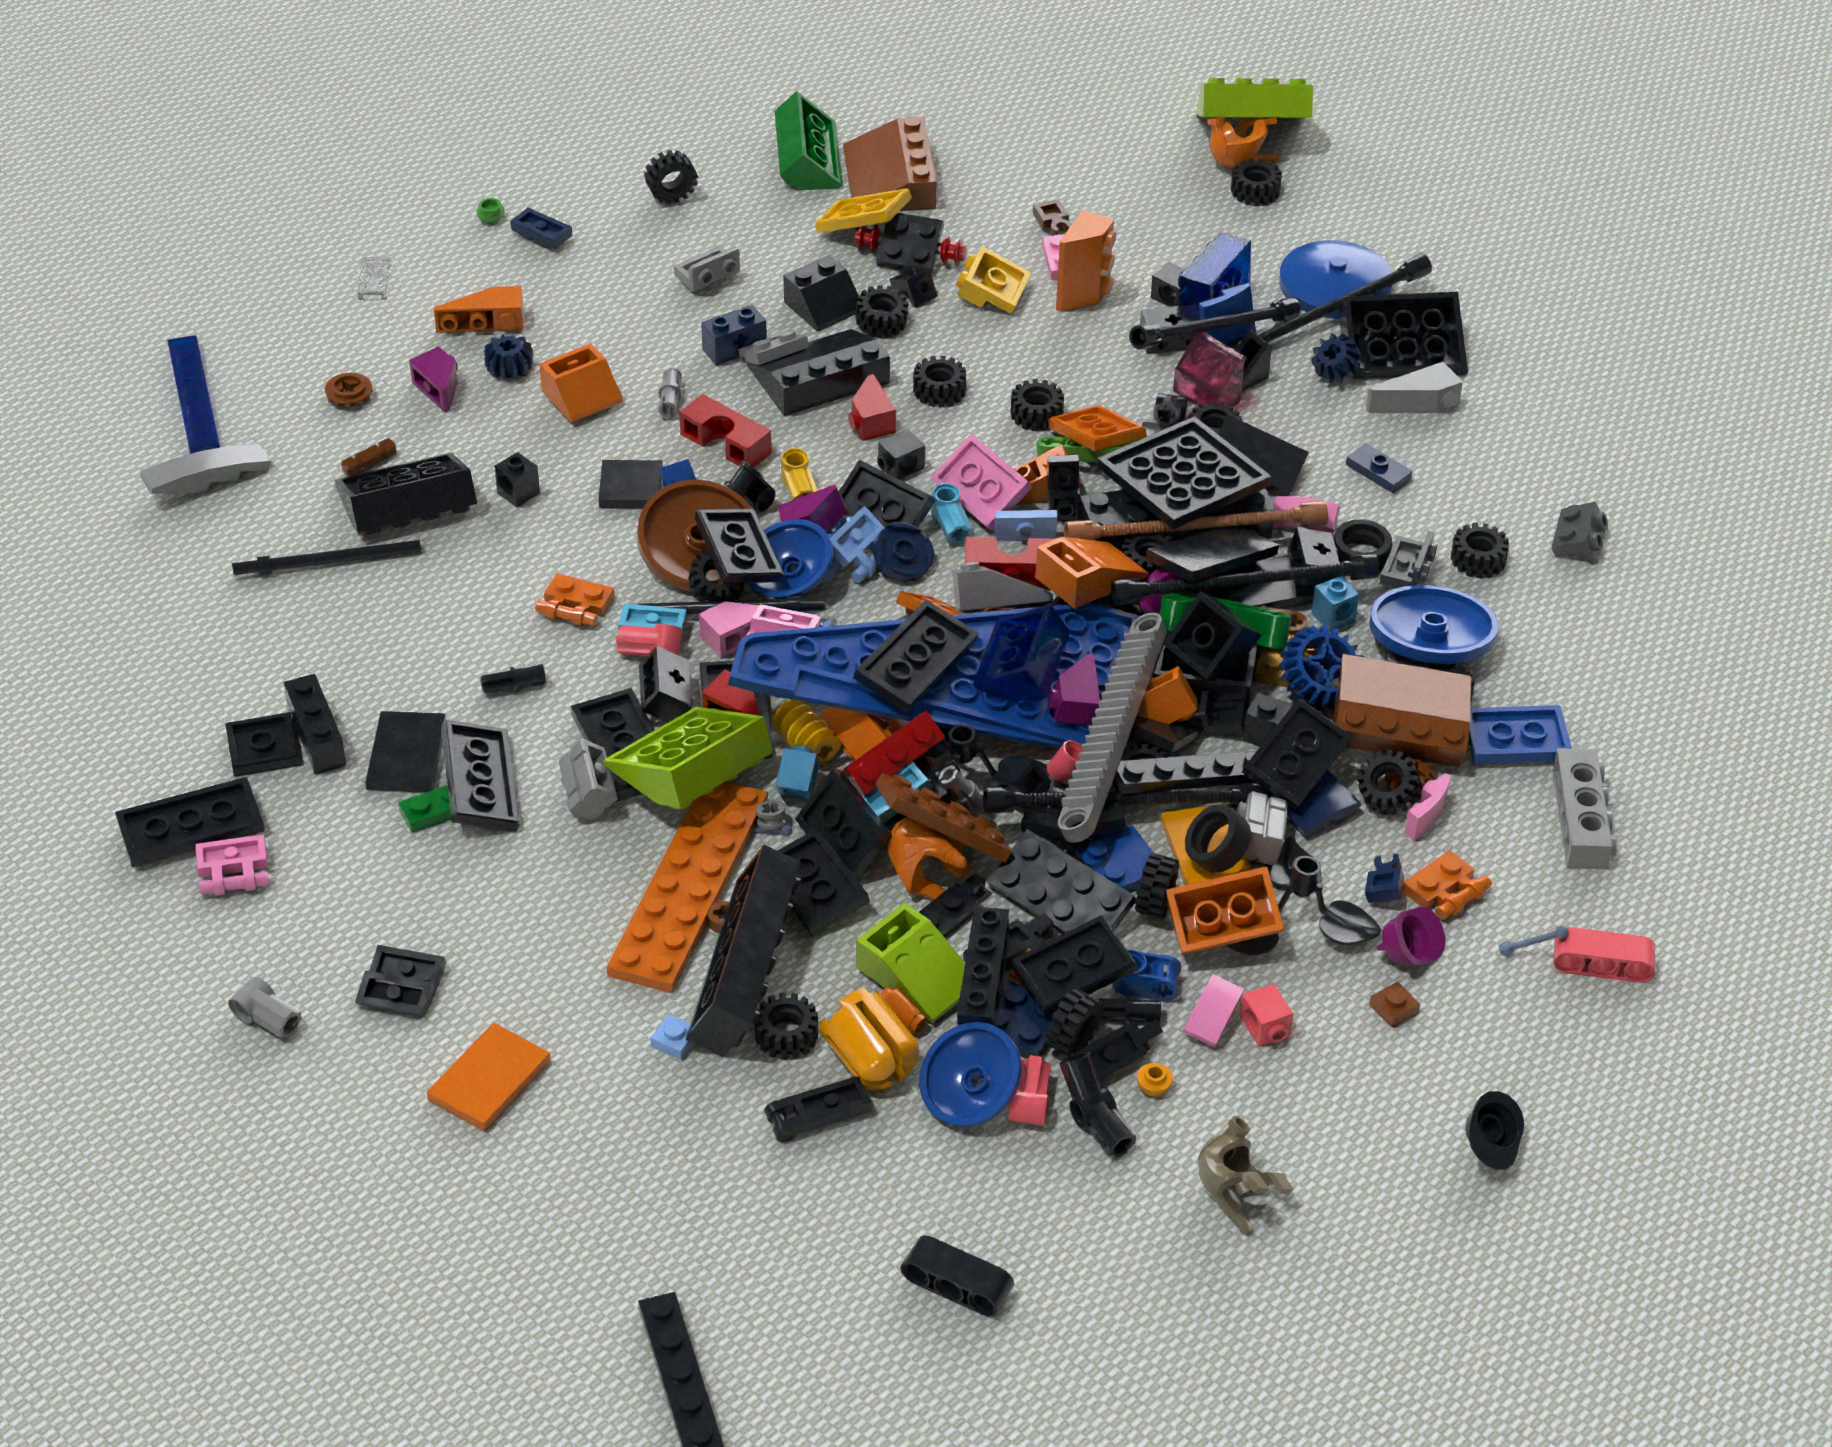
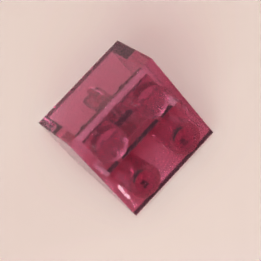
(1209, 372)

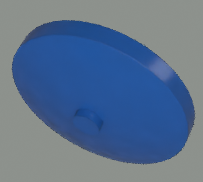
(1328, 271)
(1433, 624)

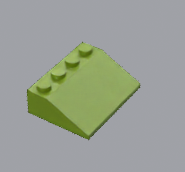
(1255, 100)
(692, 755)

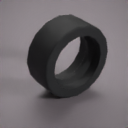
(1363, 531)
(1231, 848)

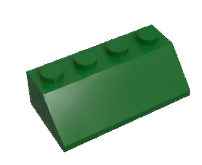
(807, 145)

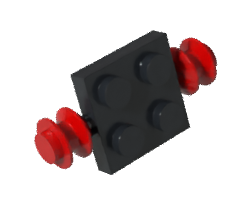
(910, 242)

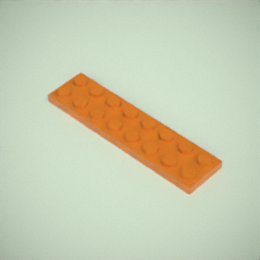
(685, 887)

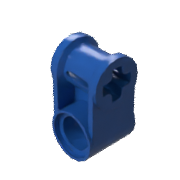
(1150, 976)

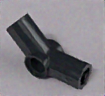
(1044, 822)
(1095, 1106)

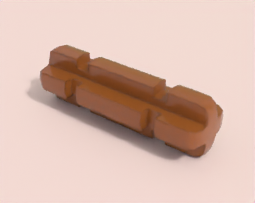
(368, 457)

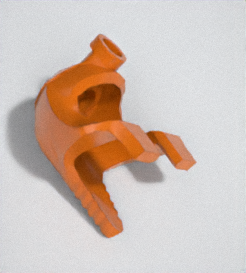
(1231, 147)
(912, 844)

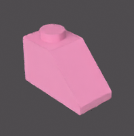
(725, 626)

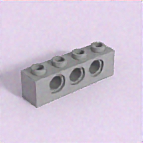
(1583, 809)

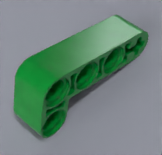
(1270, 623)

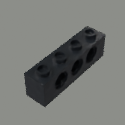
(984, 966)

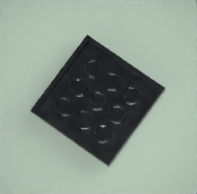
(1184, 472)

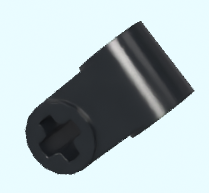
(752, 487)

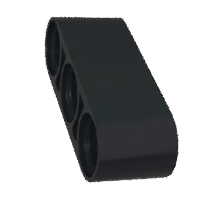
(957, 1275)

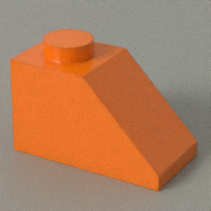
(1168, 698)

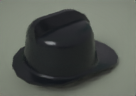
(1495, 1129)

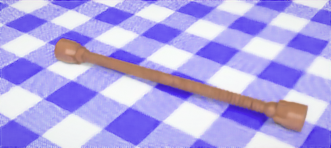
(1307, 514)

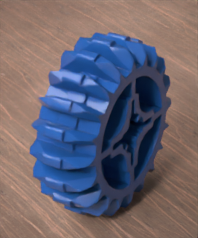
(1313, 675)

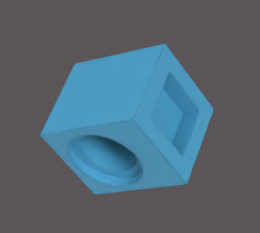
(1335, 603)
(798, 772)

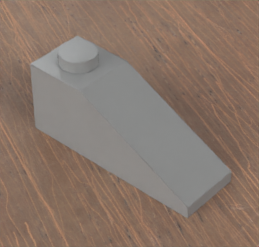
(1417, 392)
(983, 588)

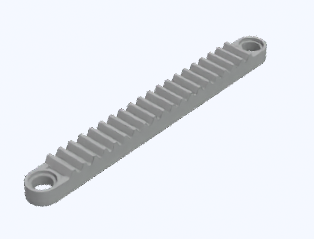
(1111, 727)

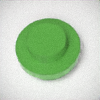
(490, 210)

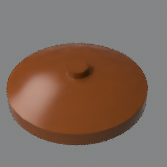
(669, 534)

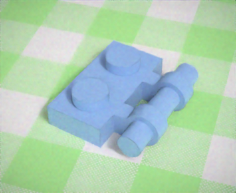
(852, 539)

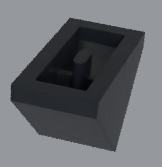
(1257, 359)

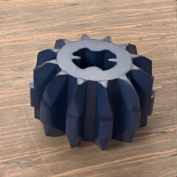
(508, 357)
(1336, 358)

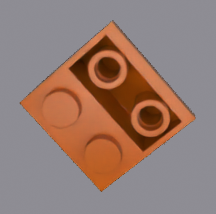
(579, 383)

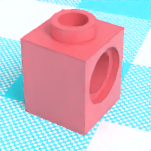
(1266, 1015)

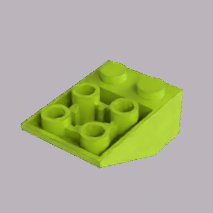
(914, 957)

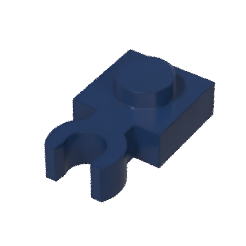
(1385, 882)

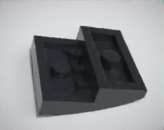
(401, 981)

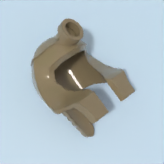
(1229, 1173)

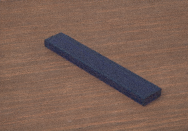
(193, 394)

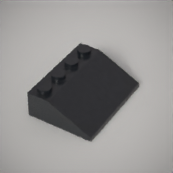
(1404, 332)
(824, 371)
(407, 493)

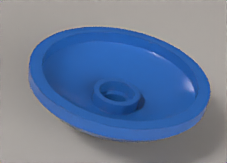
(803, 555)
(958, 1063)

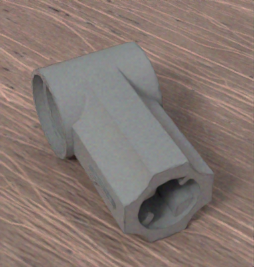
(259, 1004)

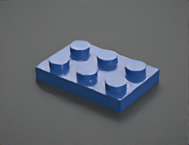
(1517, 734)

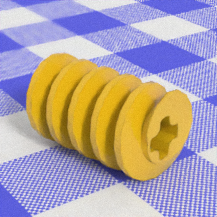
(804, 728)

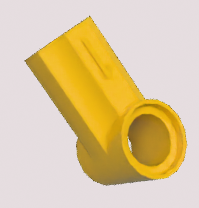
(796, 473)

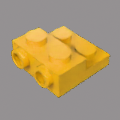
(992, 280)

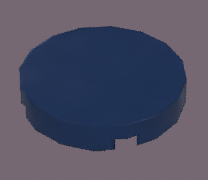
(903, 552)

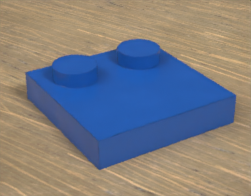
(1118, 857)

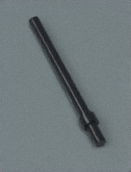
(266, 565)
(792, 603)

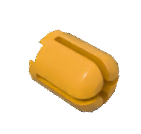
(871, 1040)

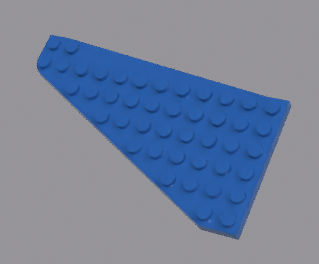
(821, 662)

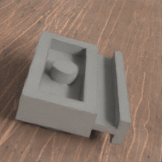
(773, 347)

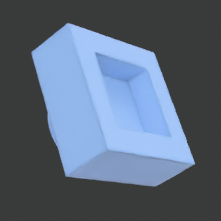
(671, 1037)

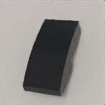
(1063, 486)

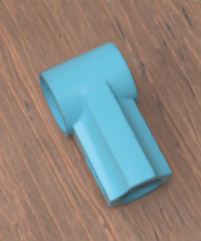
(950, 513)

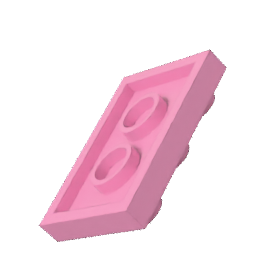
(983, 481)

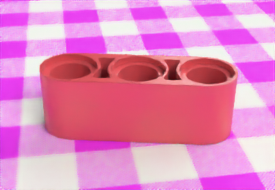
(1605, 955)

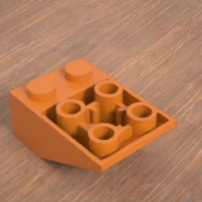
(1083, 568)

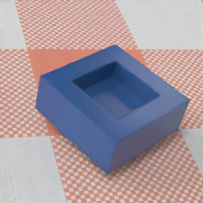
(676, 472)

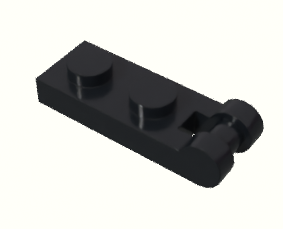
(818, 1108)

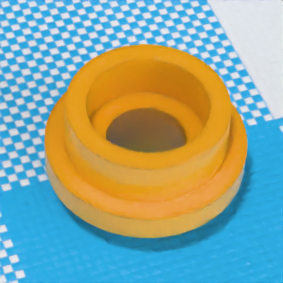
(1154, 1079)

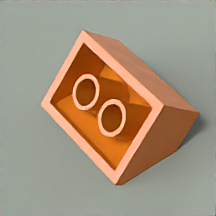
(1085, 262)
(860, 730)
(1224, 910)

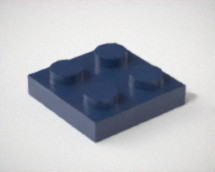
(1023, 1020)

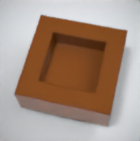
(1394, 1004)

